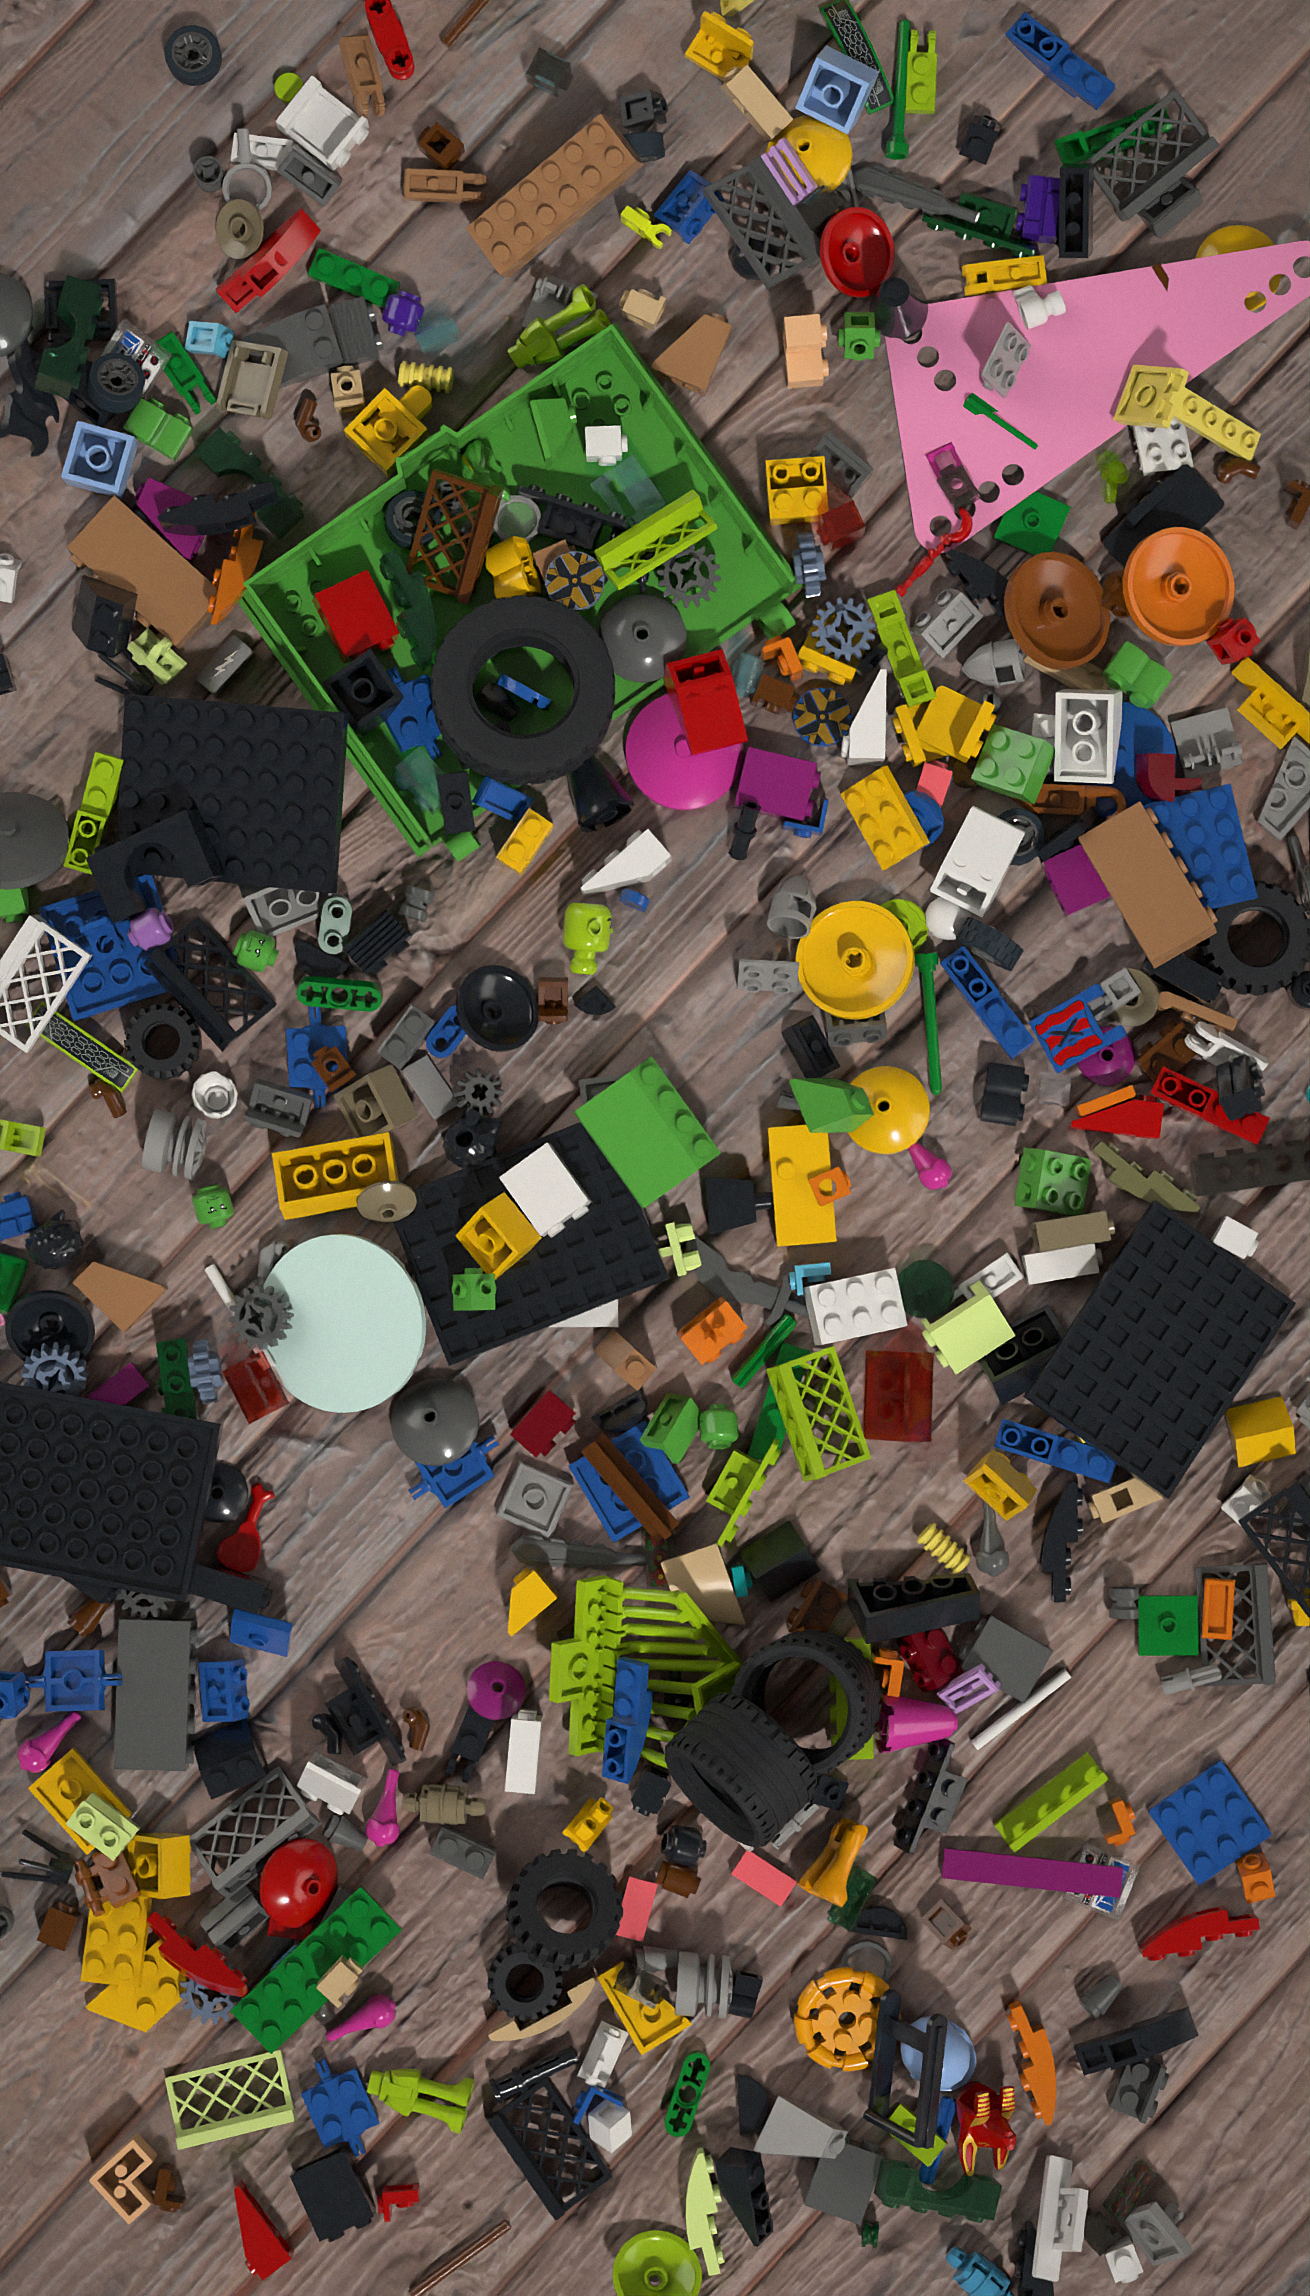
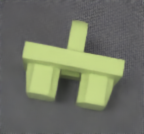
(146, 652)
(677, 1234)

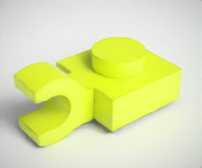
(639, 222)

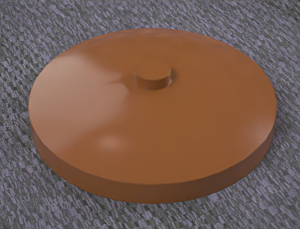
(1056, 611)

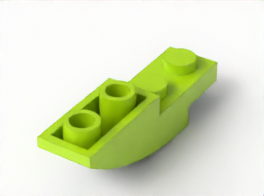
(95, 811)

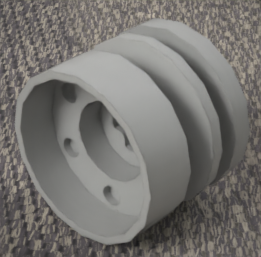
(174, 1144)
(702, 1984)

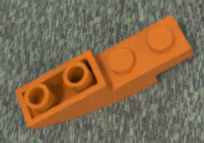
(234, 573)
(1040, 2071)

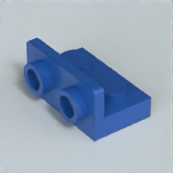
(687, 208)
(223, 1690)

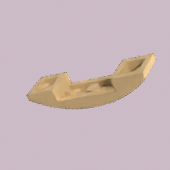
(512, 2030)

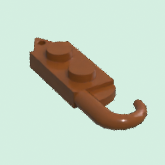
(1072, 798)

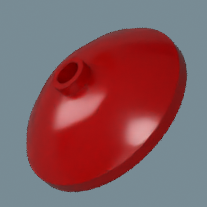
(867, 248)
(288, 1879)

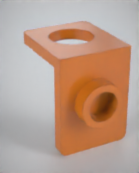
(841, 1181)

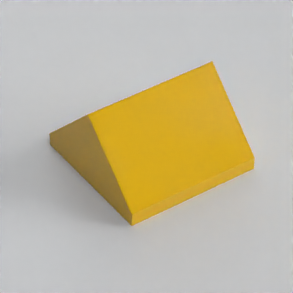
(1260, 1431)

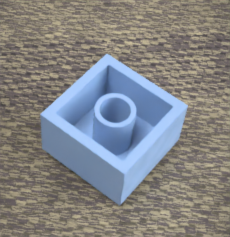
(836, 89)
(99, 460)

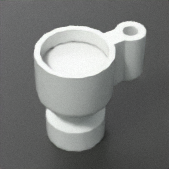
(1035, 309)

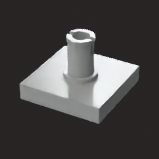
(1156, 2232)

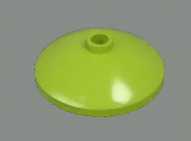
(657, 2256)

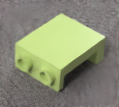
(968, 1331)
(103, 1826)

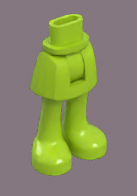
(540, 341)
(401, 2093)

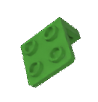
(1052, 1181)

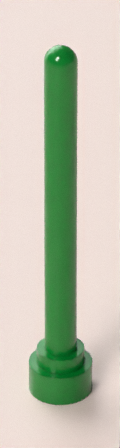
(897, 147)
(926, 965)

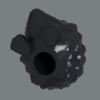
(472, 1139)
(55, 1242)

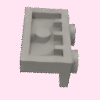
(946, 621)

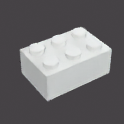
(855, 1306)

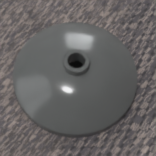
(15, 314)
(647, 658)
(448, 1434)

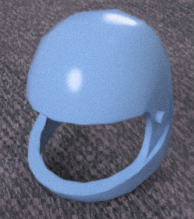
(958, 2056)

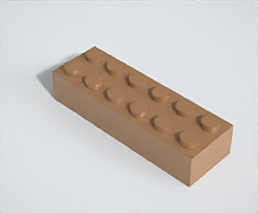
(555, 195)

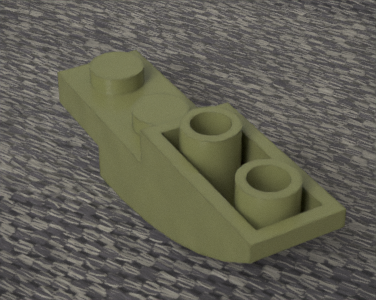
(1153, 1187)

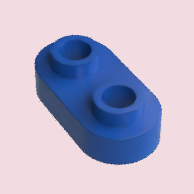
(448, 1030)

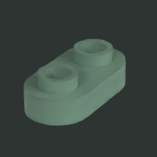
(333, 924)

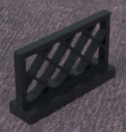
(188, 993)
(1301, 1503)
(526, 2162)

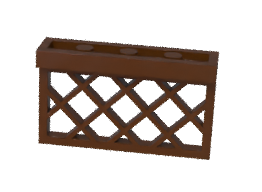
(479, 535)
(630, 1487)

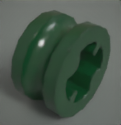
(870, 2233)

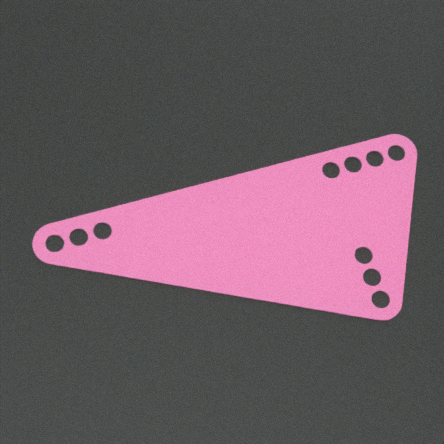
(1072, 371)

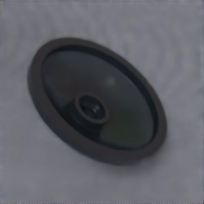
(509, 1001)
(29, 1325)

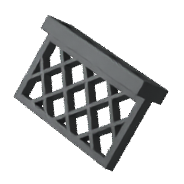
(1171, 170)
(786, 216)
(1261, 1623)
(253, 1862)

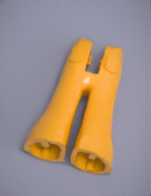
(831, 1869)

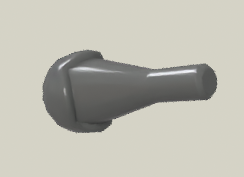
(992, 1555)

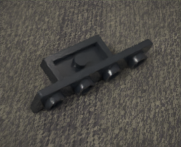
(570, 521)
(359, 1716)
(933, 1797)

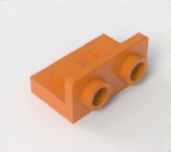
(788, 661)
(892, 1674)

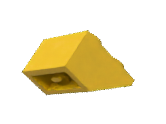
(796, 490)

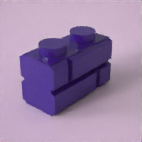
(1041, 209)

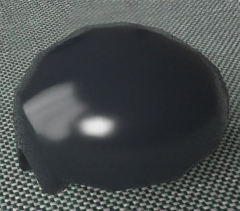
(743, 267)

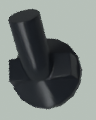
(677, 1699)

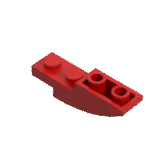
(272, 261)
(1205, 1105)
(1185, 1933)
(202, 1966)

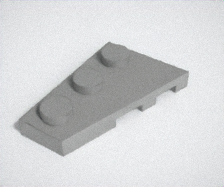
(1289, 794)

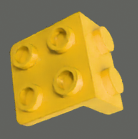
(719, 46)
(814, 660)
(906, 722)
(955, 724)

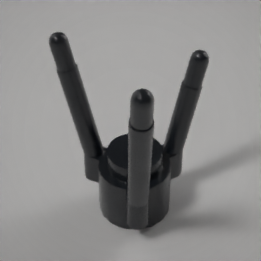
(136, 683)
(58, 1869)

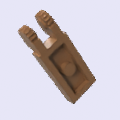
(362, 74)
(442, 186)

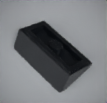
(810, 1048)

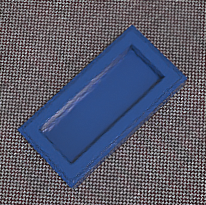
(502, 799)

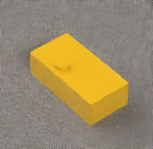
(795, 1159)
(331, 1174)

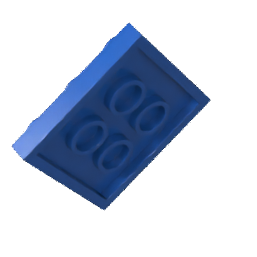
(649, 1464)
(1209, 1822)

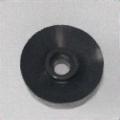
(234, 1494)

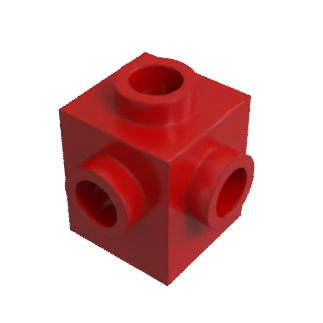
(1233, 640)

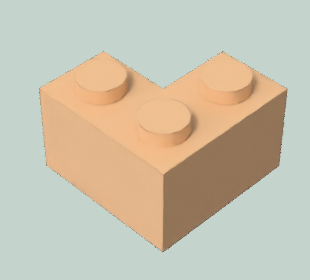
(802, 349)
(119, 2181)

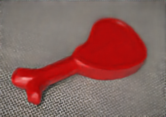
(243, 1549)

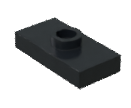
(456, 802)

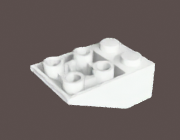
(977, 861)
(634, 865)

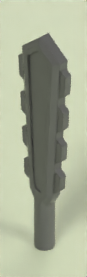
(894, 188)
(556, 1552)

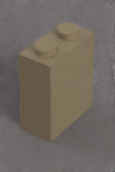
(1072, 1231)

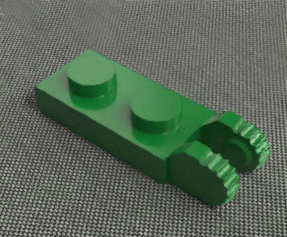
(183, 372)

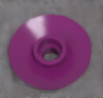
(1112, 1071)
(496, 1704)

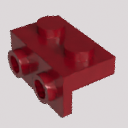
(929, 1659)

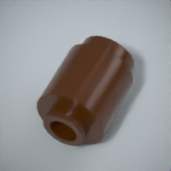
(678, 1879)

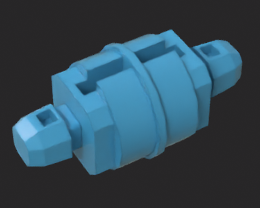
(977, 2274)

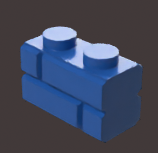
(17, 1216)

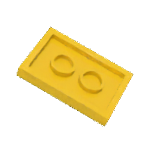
(885, 818)
(67, 1786)
(117, 1944)

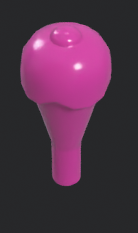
(932, 1170)
(35, 1753)
(383, 1825)
(376, 2012)

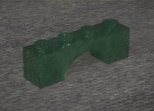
(60, 364)
(225, 457)
(971, 2196)

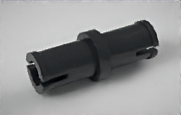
(744, 830)

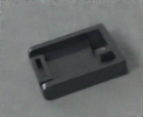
(104, 329)

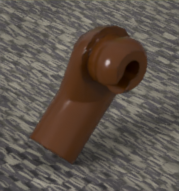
(305, 422)
(111, 1097)
(419, 1726)

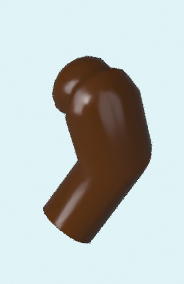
(1234, 467)

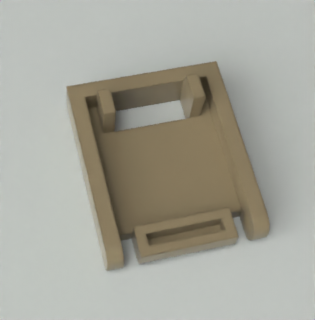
(250, 386)

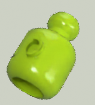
(586, 932)

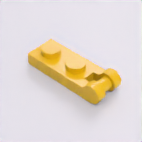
(1004, 275)

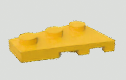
(644, 2025)

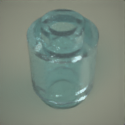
(436, 334)
(747, 673)

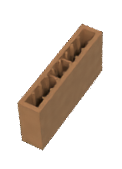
(135, 558)
(1148, 884)

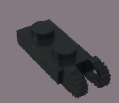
(470, 1742)

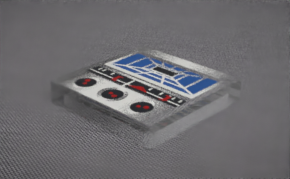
(140, 347)
(1105, 1905)

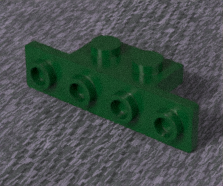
(992, 226)
(175, 1379)

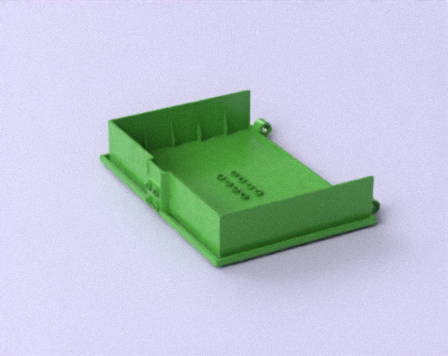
(607, 388)

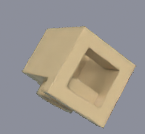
(642, 308)
(352, 399)
(340, 1980)

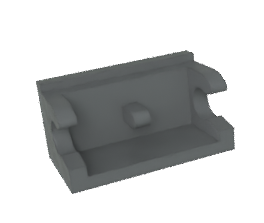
(842, 465)

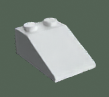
(867, 733)
(1087, 735)
(331, 1783)

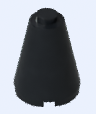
(899, 308)
(597, 795)

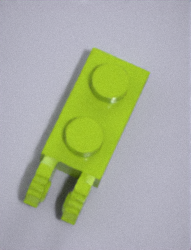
(921, 76)

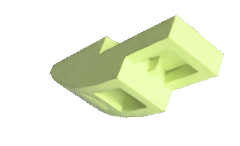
(701, 2201)

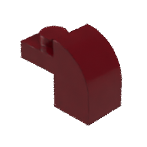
(1157, 777)

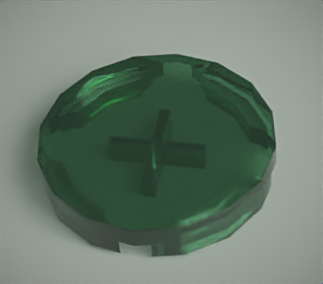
(925, 1289)

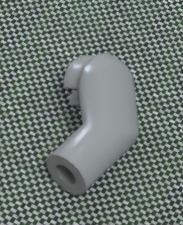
(271, 1254)

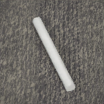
(229, 1300)
(1020, 1709)

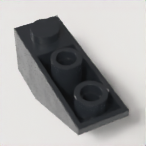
(744, 2188)

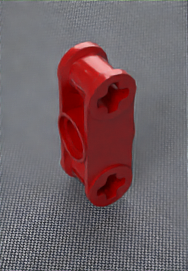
(390, 38)

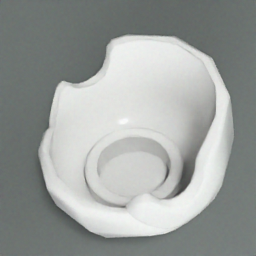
(945, 918)
(214, 1095)

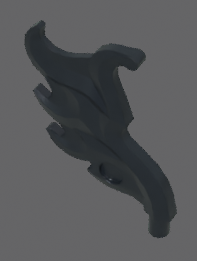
(27, 407)

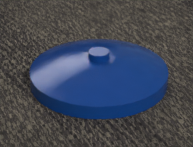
(1139, 734)

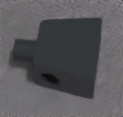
(733, 1203)

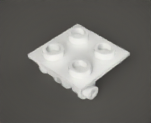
(1162, 448)

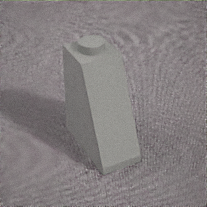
(799, 2132)

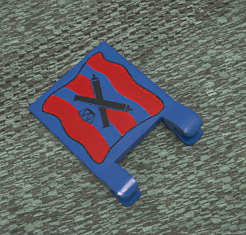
(1071, 1031)

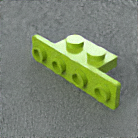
(736, 1484)

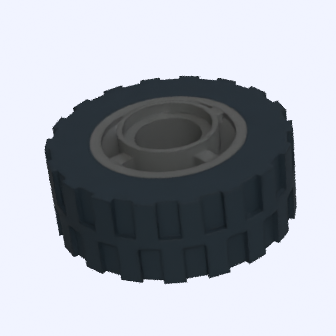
(989, 943)

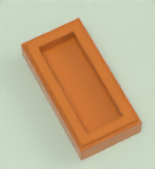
(1105, 1101)
(1218, 1608)

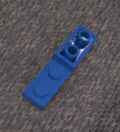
(1059, 63)
(987, 1002)
(1054, 1450)
(630, 1720)

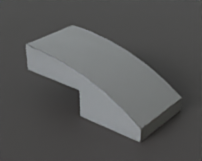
(1117, 992)

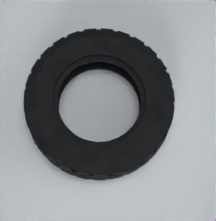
(523, 623)

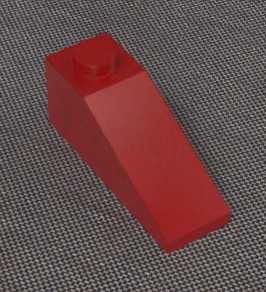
(1134, 1118)
(262, 2241)

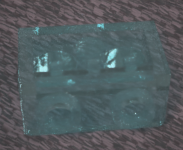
(420, 776)

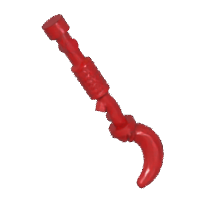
(946, 540)

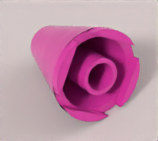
(912, 1722)

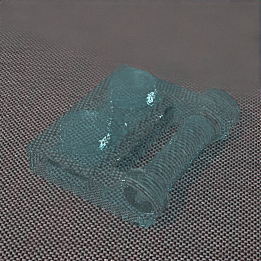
(635, 486)

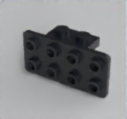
(1175, 502)

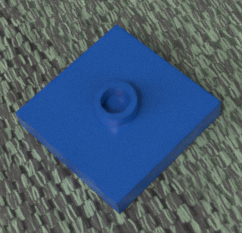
(261, 1632)

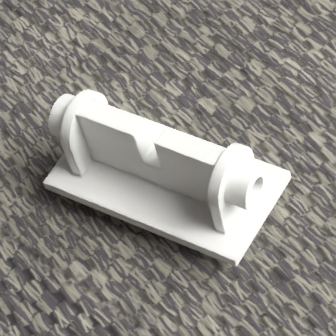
(602, 2054)

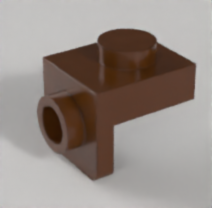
(1113, 594)
(553, 1000)

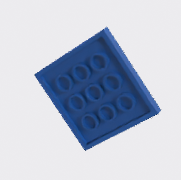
(1210, 843)
(113, 981)

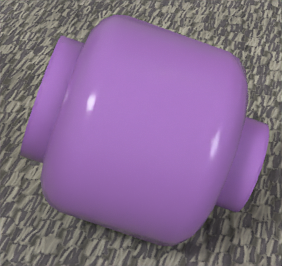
(150, 929)

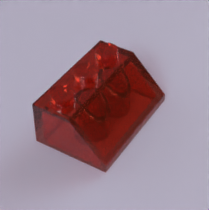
(898, 1396)

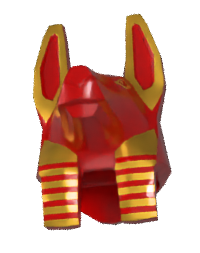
(985, 2123)

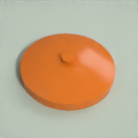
(1178, 586)

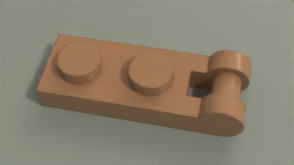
(1193, 1012)

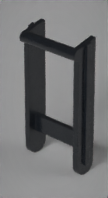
(932, 2046)

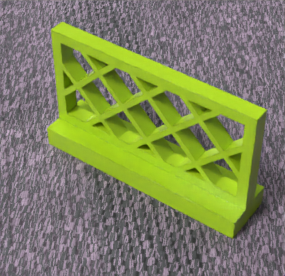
(796, 1415)

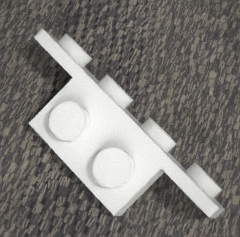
(1060, 2219)

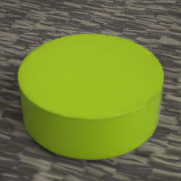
(287, 87)

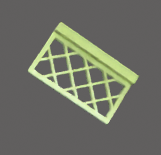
(238, 2125)

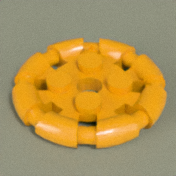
(831, 2006)

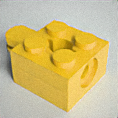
(391, 427)

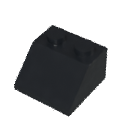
(103, 616)
(364, 692)
(229, 1758)

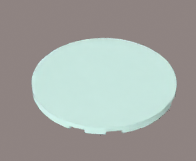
(352, 1323)

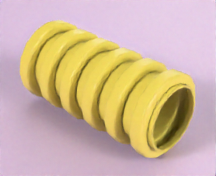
(426, 376)
(943, 1548)

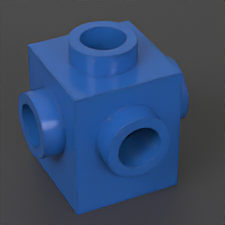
(13, 1694)

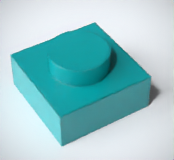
(741, 1580)

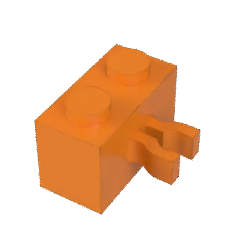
(712, 1331)

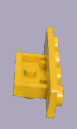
(1270, 706)

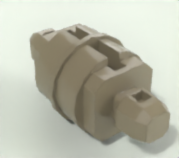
(444, 1804)

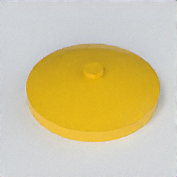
(855, 960)

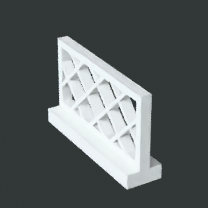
(12, 963)

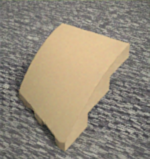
(706, 1582)

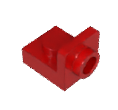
(401, 2194)

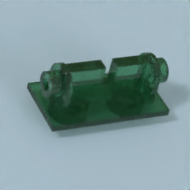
(858, 1890)

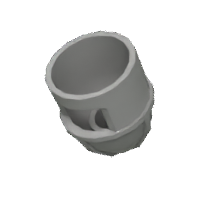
(996, 664)
(792, 908)

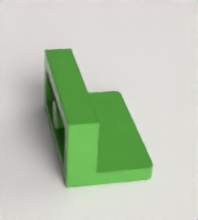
(673, 1426)

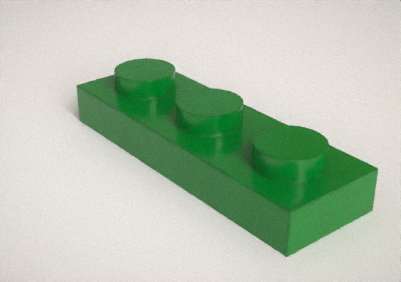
(352, 278)

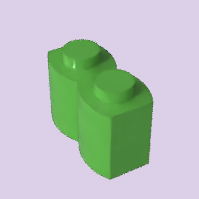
(159, 429)
(1136, 675)

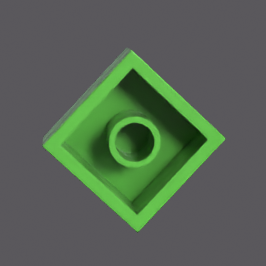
(1013, 763)

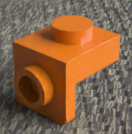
(1123, 1815)
(1255, 1877)

